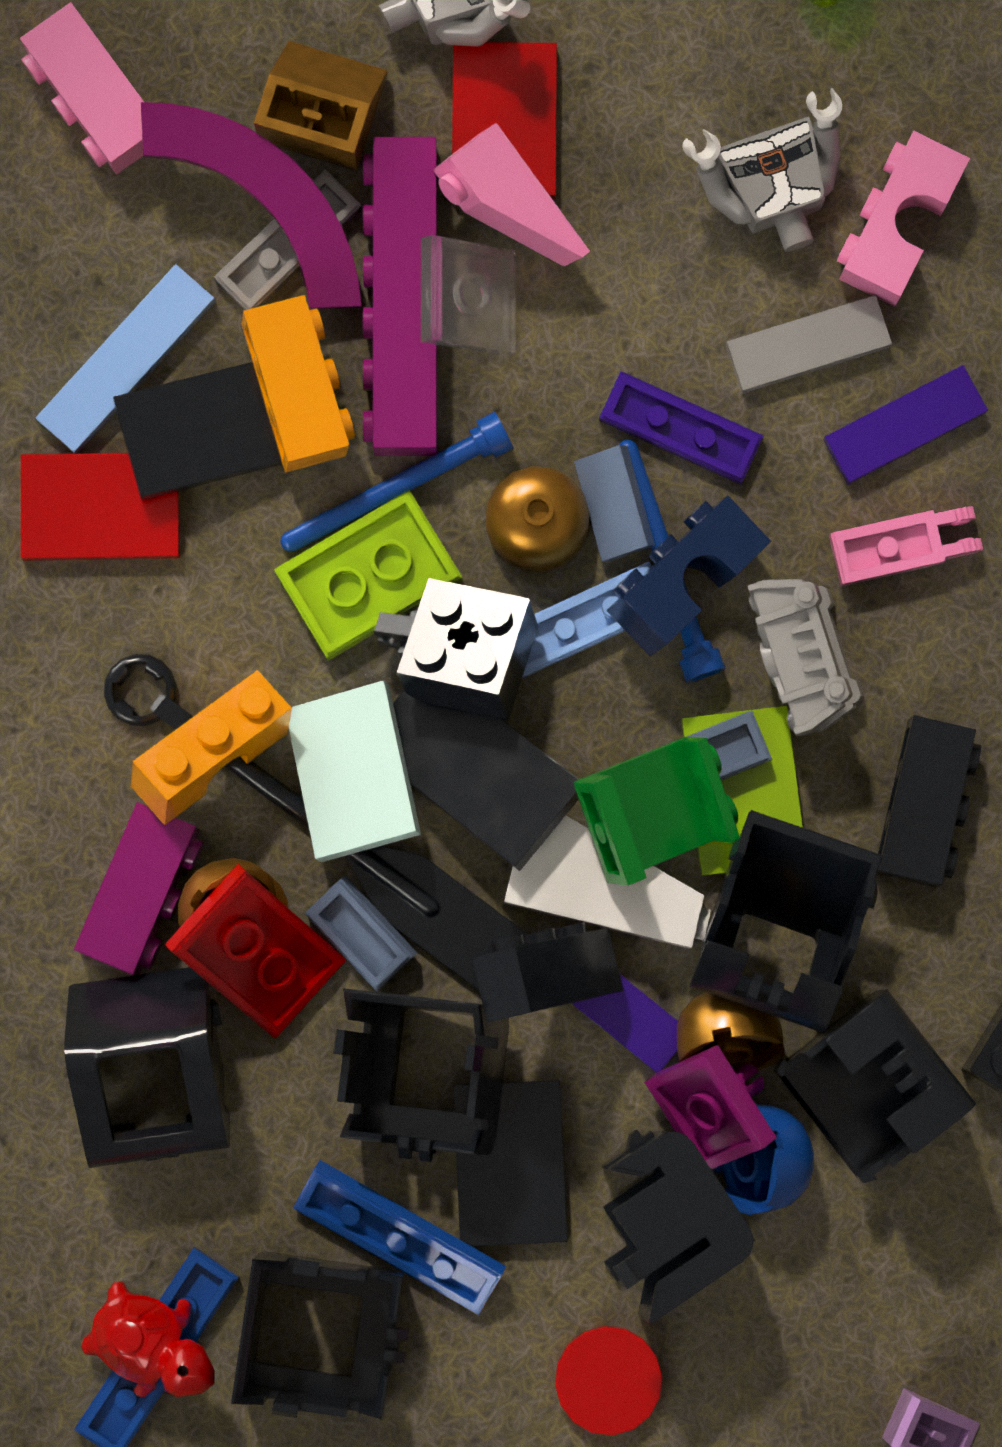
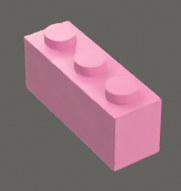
(87, 86)

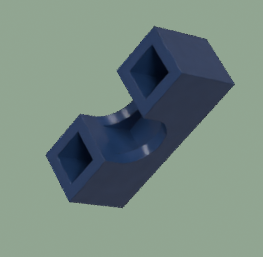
(656, 603)

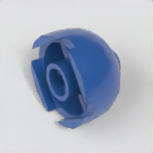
(775, 1173)

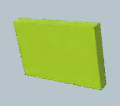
(364, 571)
(764, 789)

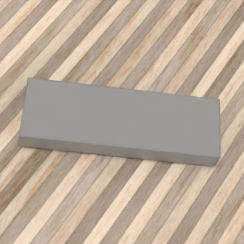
(269, 258)
(808, 344)

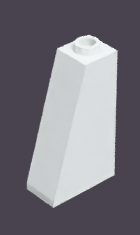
(569, 883)

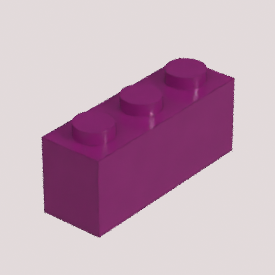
(139, 891)

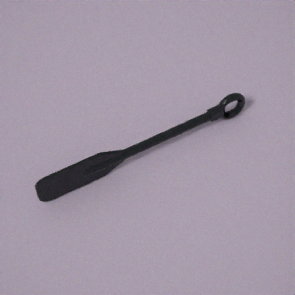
(400, 884)

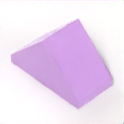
(927, 1424)

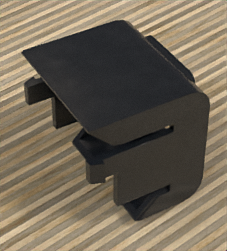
(799, 884)
(140, 1017)
(371, 1075)
(875, 1086)
(675, 1222)
(318, 1390)

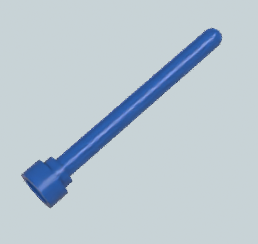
(485, 439)
(698, 654)

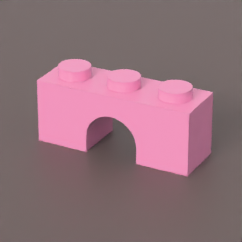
(922, 177)

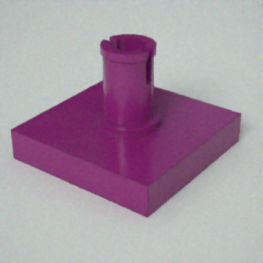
(713, 1105)

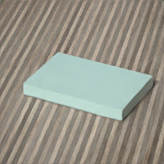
(352, 772)

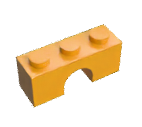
(183, 763)

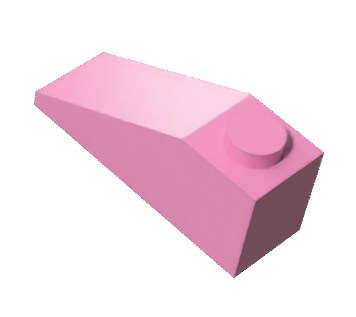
(501, 191)

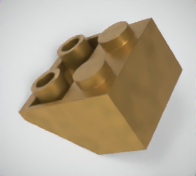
(320, 104)

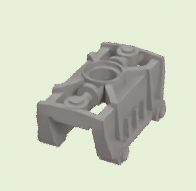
(804, 653)

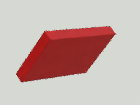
(517, 91)
(93, 510)
(255, 951)

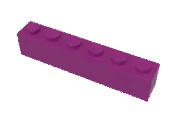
(402, 366)

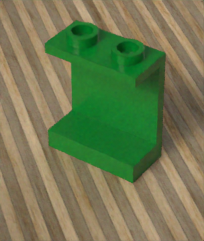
(656, 808)

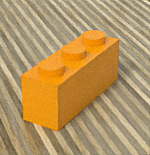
(297, 383)

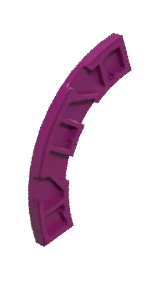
(272, 180)

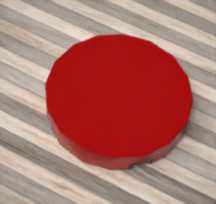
(608, 1380)

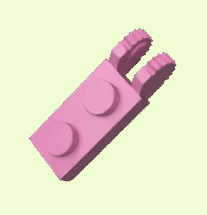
(899, 545)

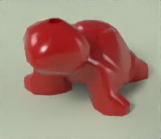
(142, 1343)

